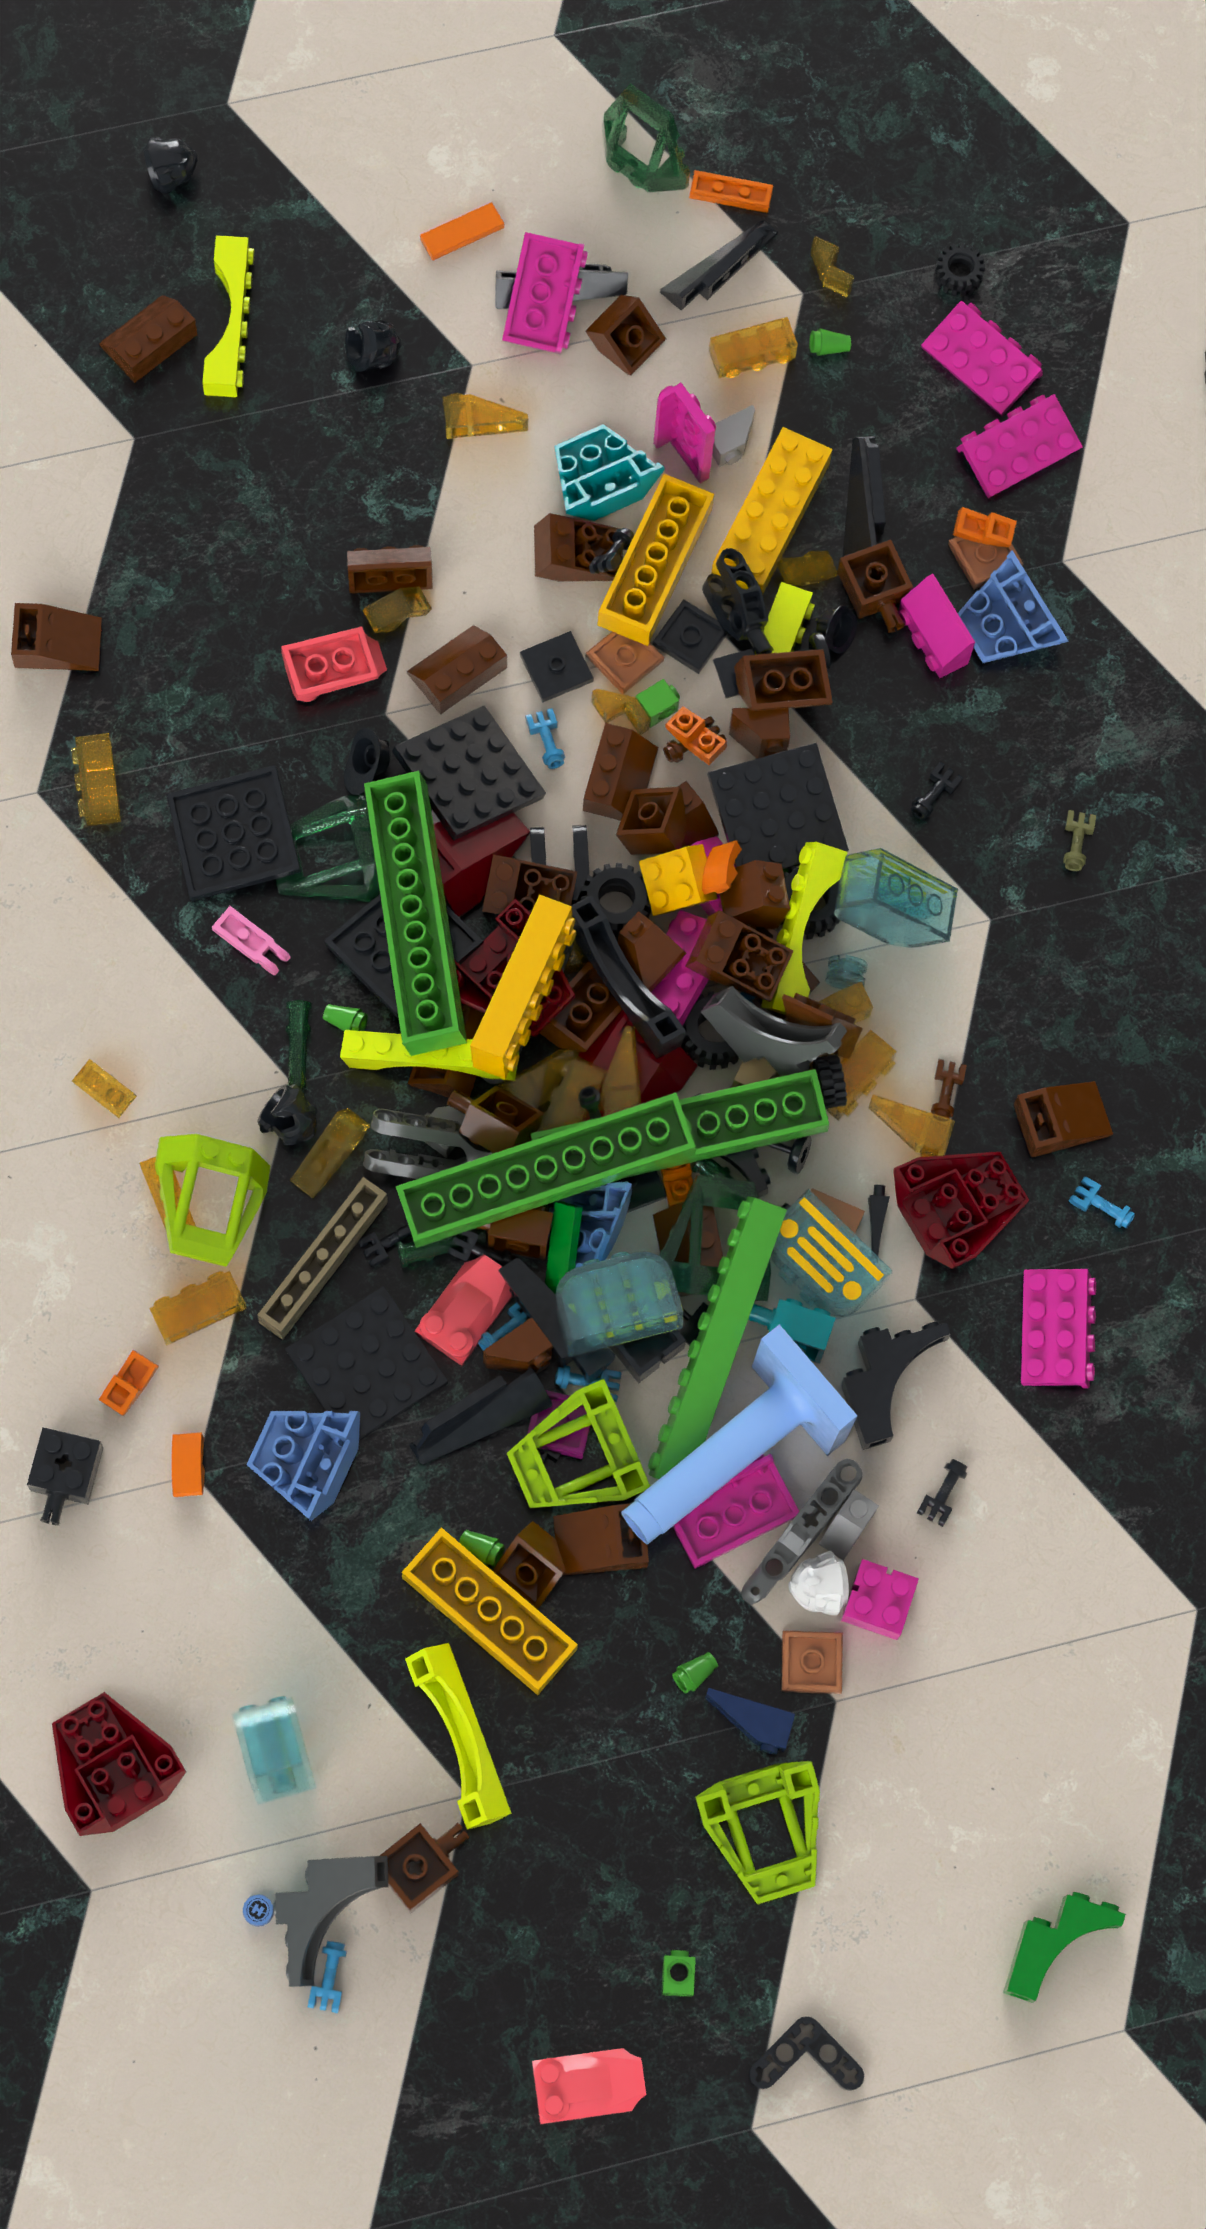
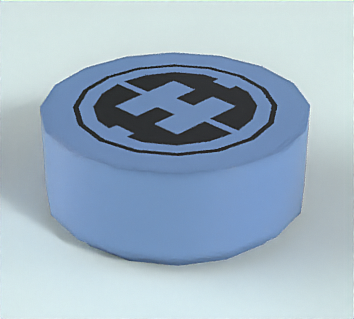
(258, 1910)

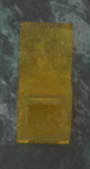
(824, 258)
(394, 608)
(612, 705)

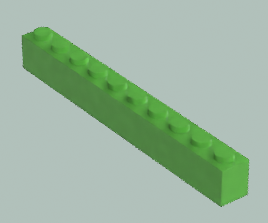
(719, 1333)

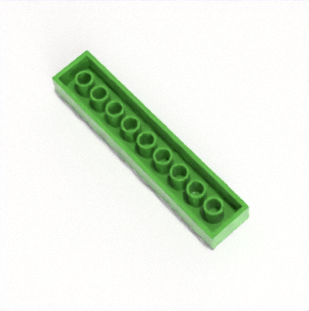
(415, 913)
(748, 1116)
(546, 1170)

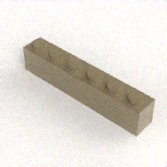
(322, 1258)

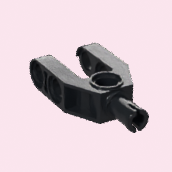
(748, 606)
(580, 853)

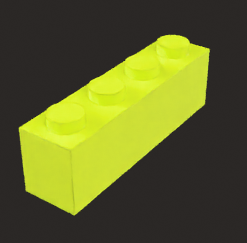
(787, 616)

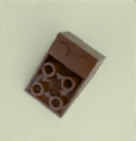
(568, 546)
(55, 638)
(525, 882)
(739, 956)
(809, 1012)
(1061, 1117)
(598, 1541)

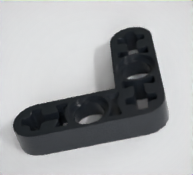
(812, 2047)

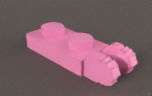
(249, 939)

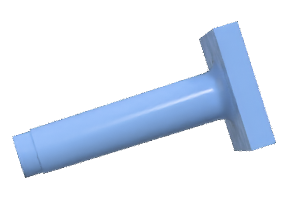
(794, 1397)

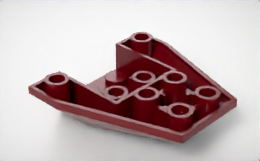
(468, 860)
(484, 968)
(656, 1076)
(957, 1202)
(111, 1766)

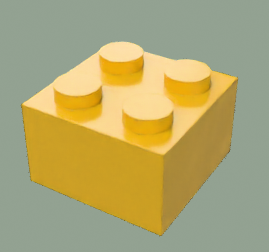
(675, 879)

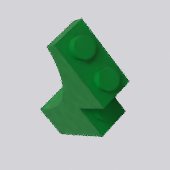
(1042, 1944)

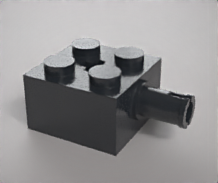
(59, 1485)

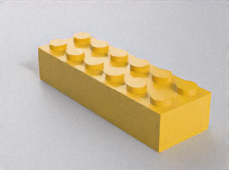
(776, 504)
(655, 559)
(523, 987)
(489, 1611)

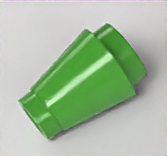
(828, 342)
(345, 1017)
(484, 1547)
(694, 1672)

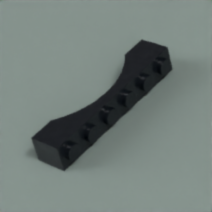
(648, 1015)

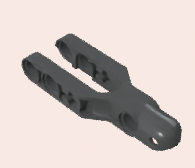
(423, 1129)
(797, 1537)

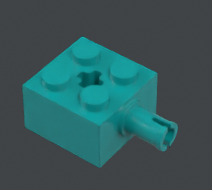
(805, 1326)

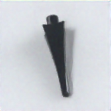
(877, 1208)

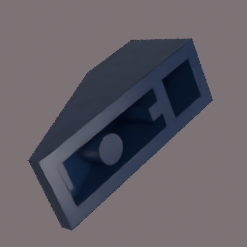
(759, 1722)

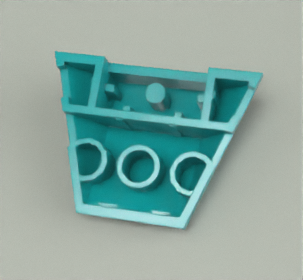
(603, 473)

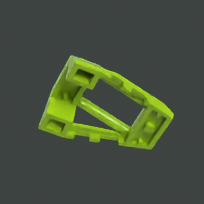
(202, 1151)
(614, 1440)
(778, 1781)

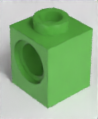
(659, 701)
(670, 1986)

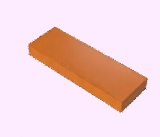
(731, 191)
(462, 231)

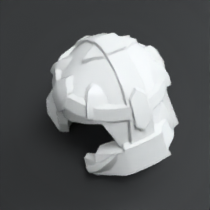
(821, 1584)

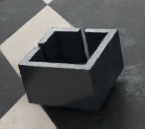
(644, 1355)

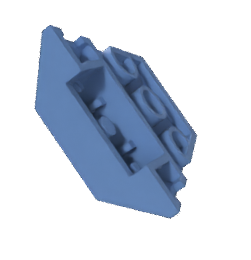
(1009, 615)
(601, 1219)
(307, 1456)

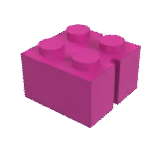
(881, 1599)

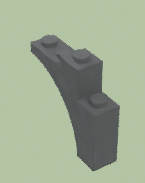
(759, 1035)
(310, 1913)

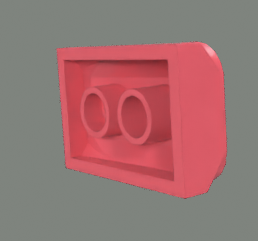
(332, 663)
(466, 1309)
(588, 2085)

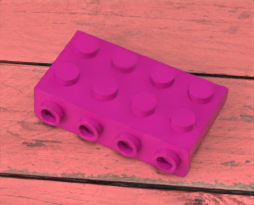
(544, 293)
(982, 357)
(686, 428)
(1020, 444)
(682, 985)
(1057, 1327)
(737, 1513)

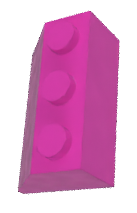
(936, 627)

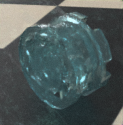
(845, 971)

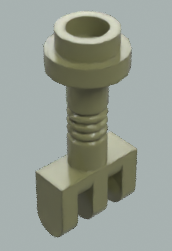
(1075, 859)

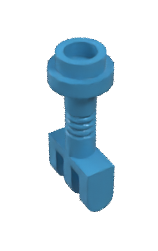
(553, 757)
(1124, 1217)
(517, 1319)
(564, 1377)
(326, 1991)

